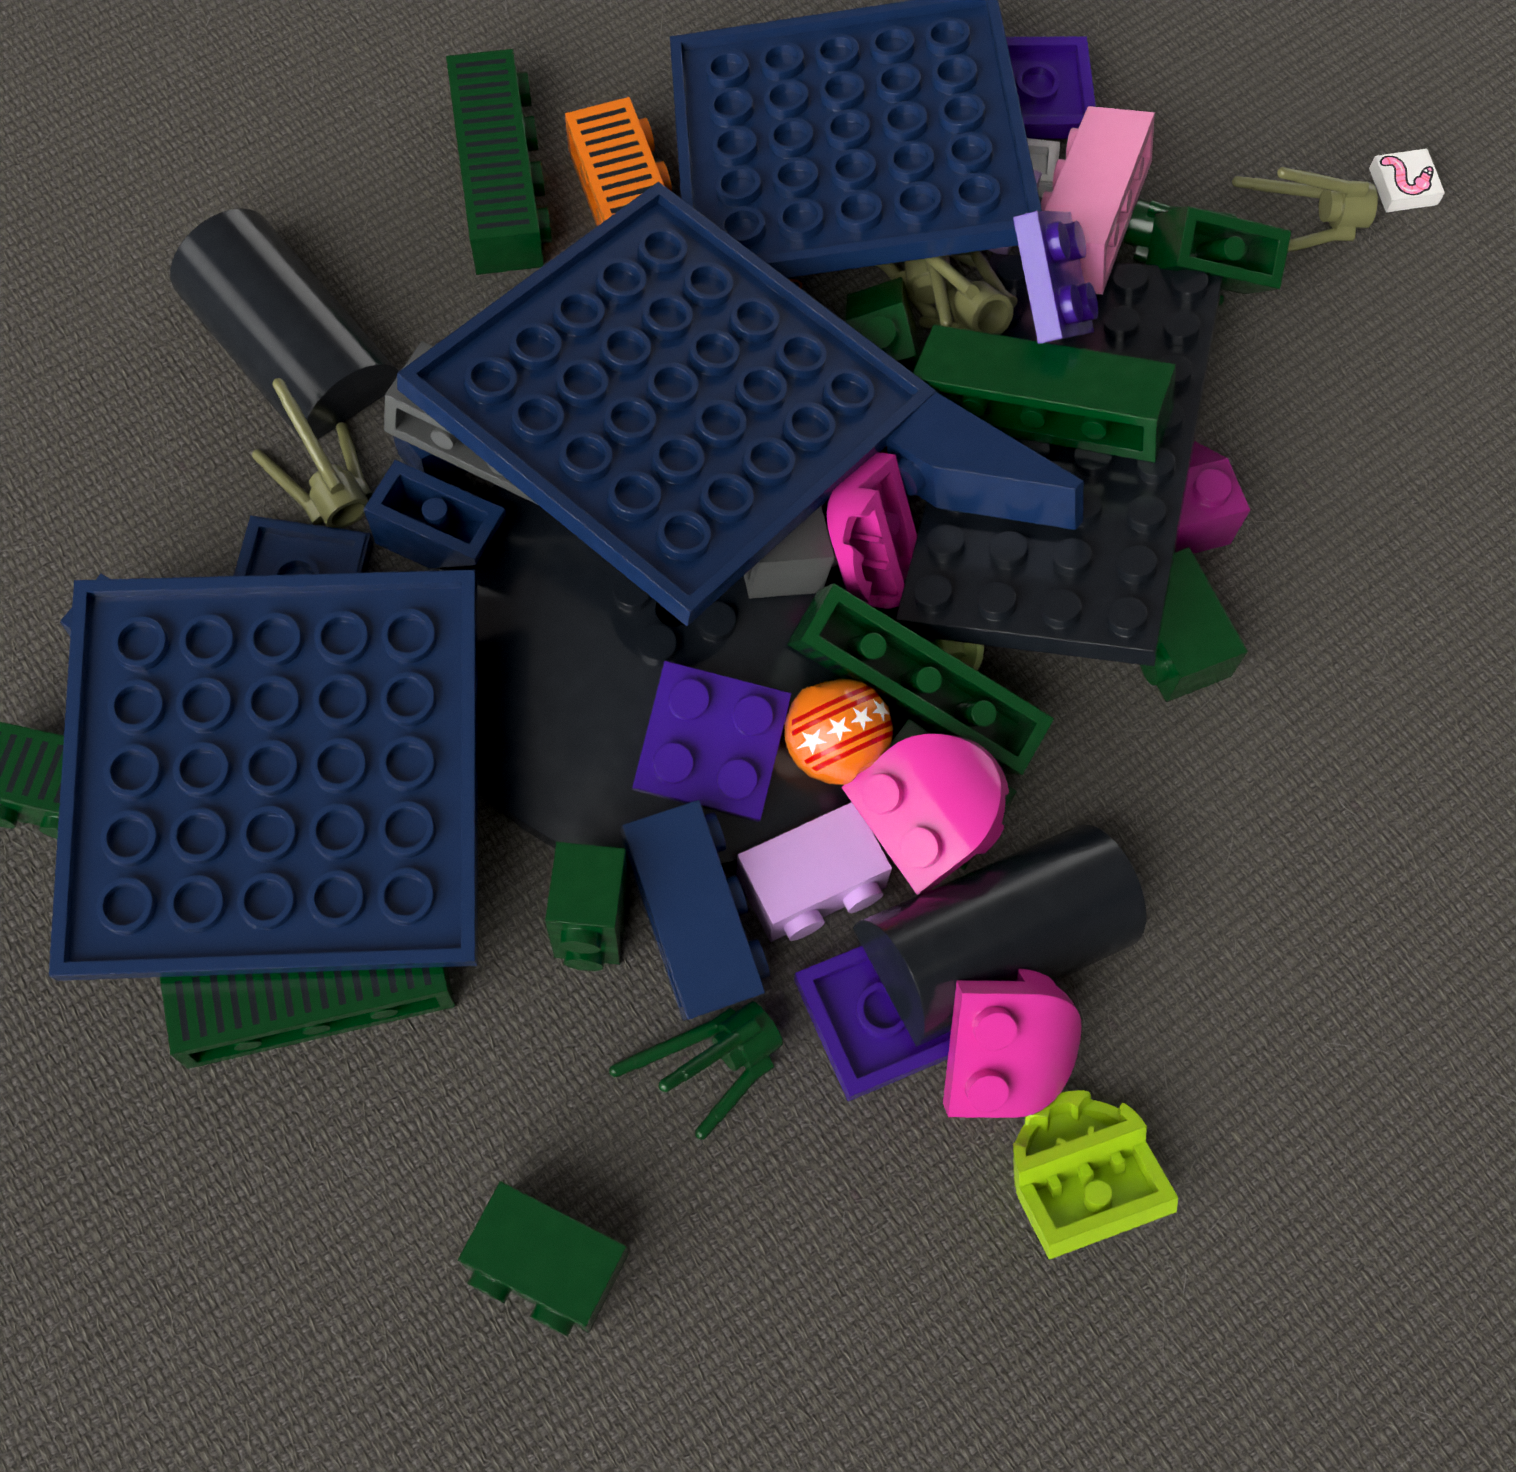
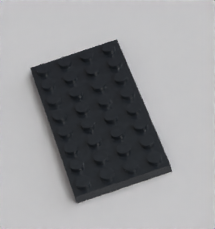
(1107, 581)

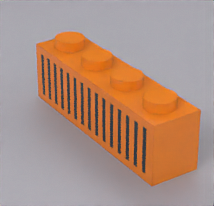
(613, 155)

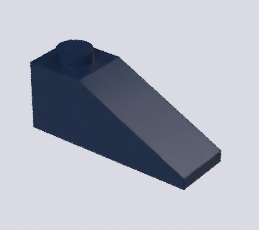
(979, 470)

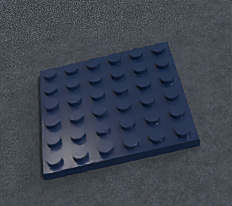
(855, 134)
(666, 398)
(268, 776)

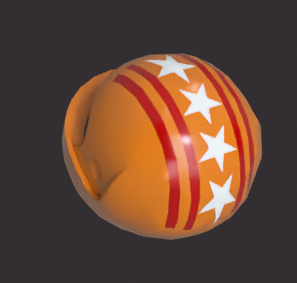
(837, 730)

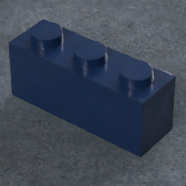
(694, 909)

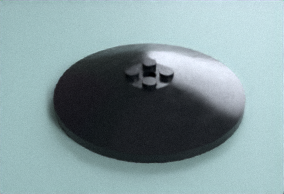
(574, 673)

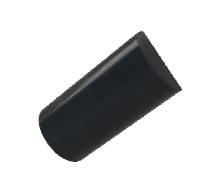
(278, 319)
(1032, 911)

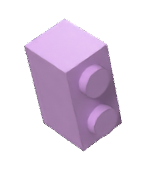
(813, 873)

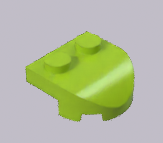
(1087, 1173)

